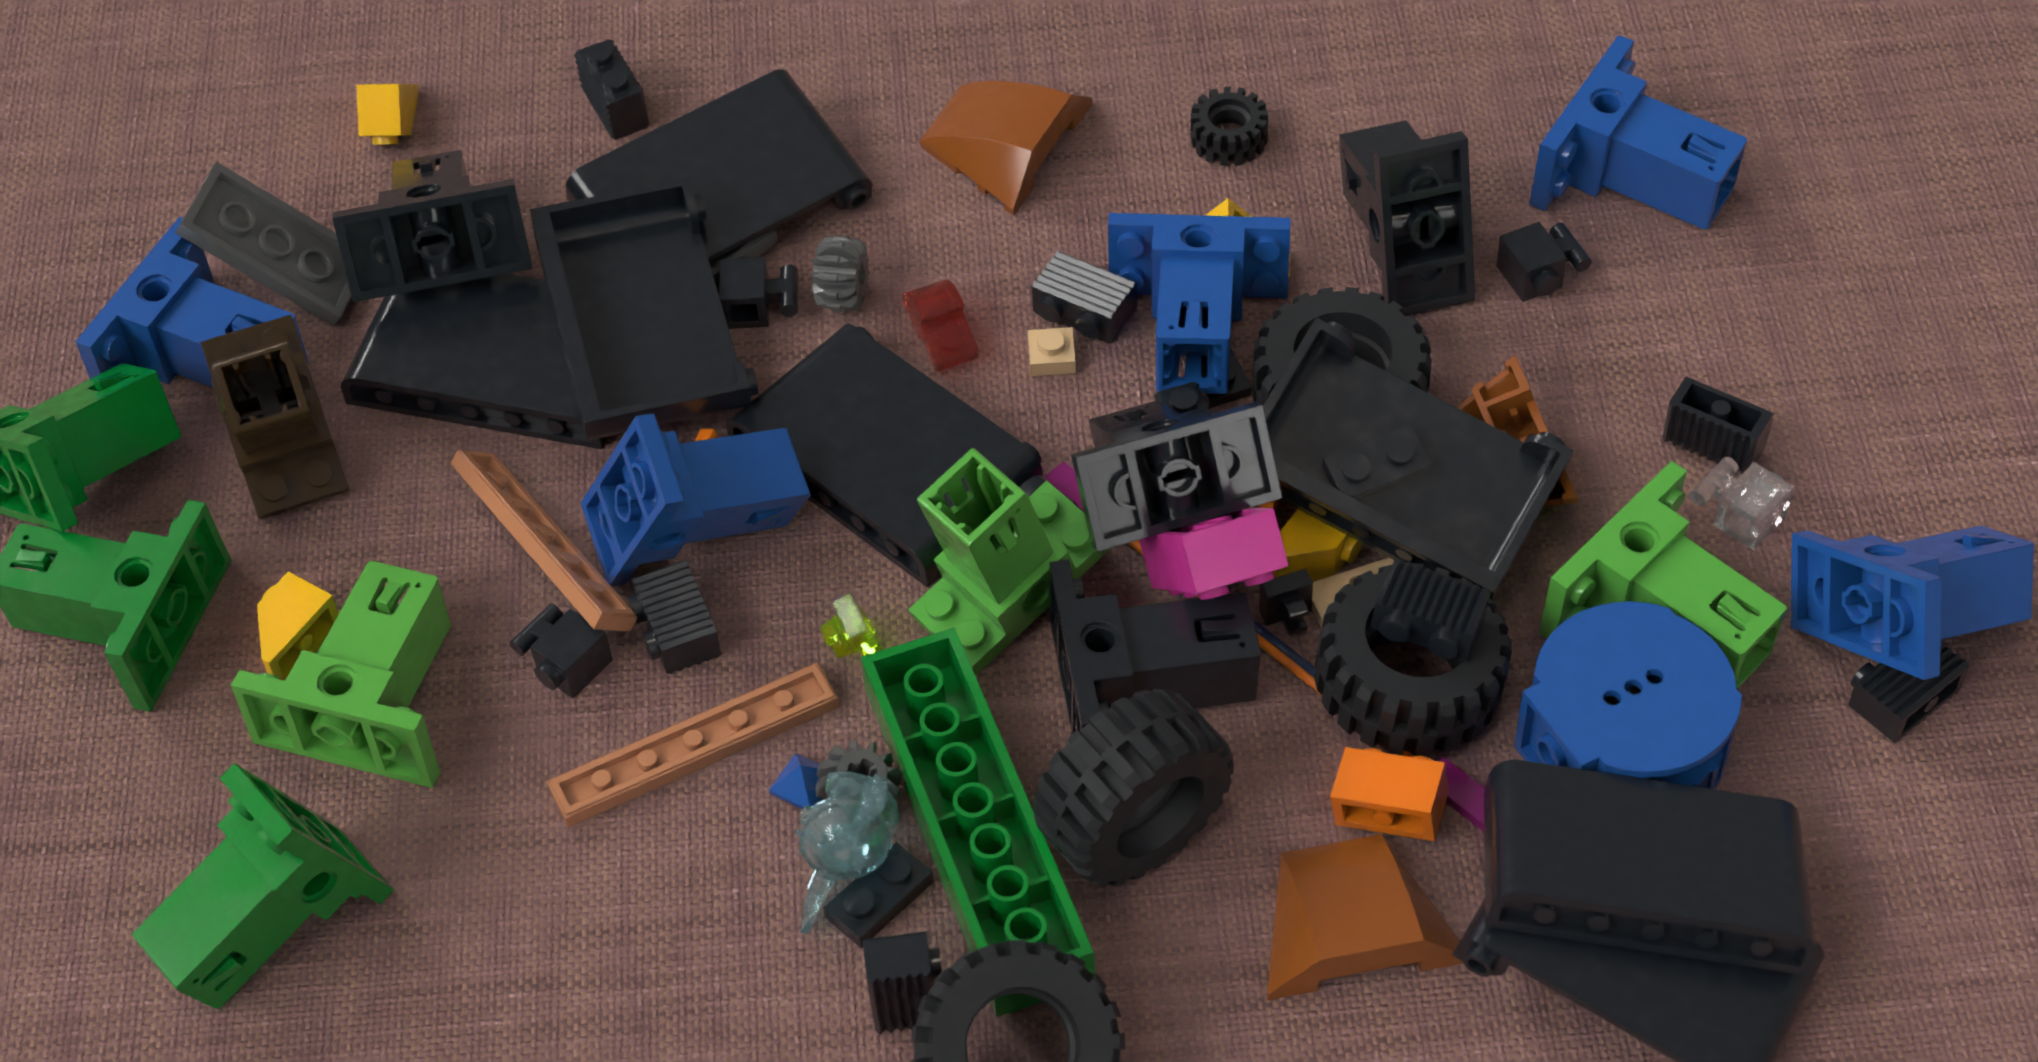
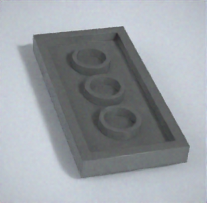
(268, 242)

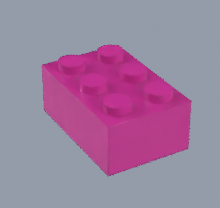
(1216, 553)

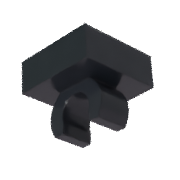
(1287, 600)

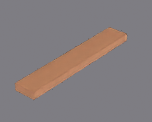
(544, 541)
(692, 744)

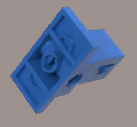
(1637, 147)
(1198, 281)
(167, 313)
(672, 494)
(1909, 595)

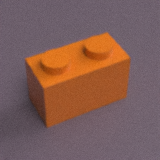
(1389, 793)

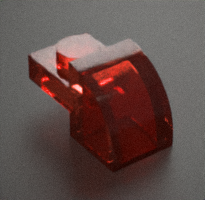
(940, 321)

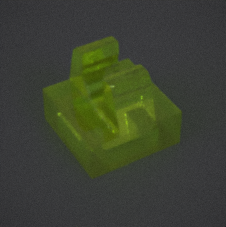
(850, 629)

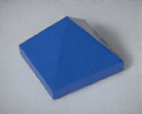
(797, 782)

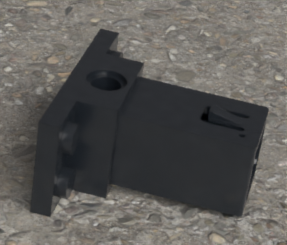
(1416, 212)
(431, 230)
(1172, 469)
(1180, 646)

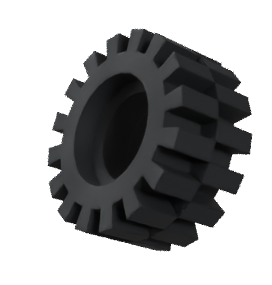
(1232, 143)

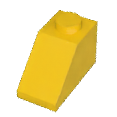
(386, 111)
(1315, 547)
(292, 619)

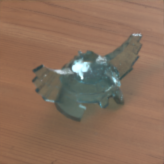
(845, 834)

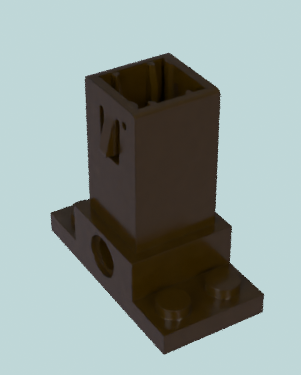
(274, 416)

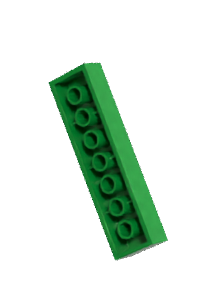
(970, 802)

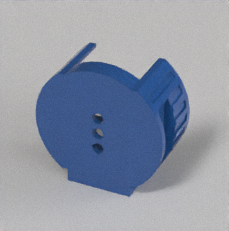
(1666, 733)

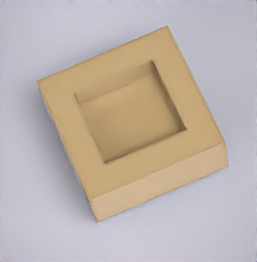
(1051, 351)

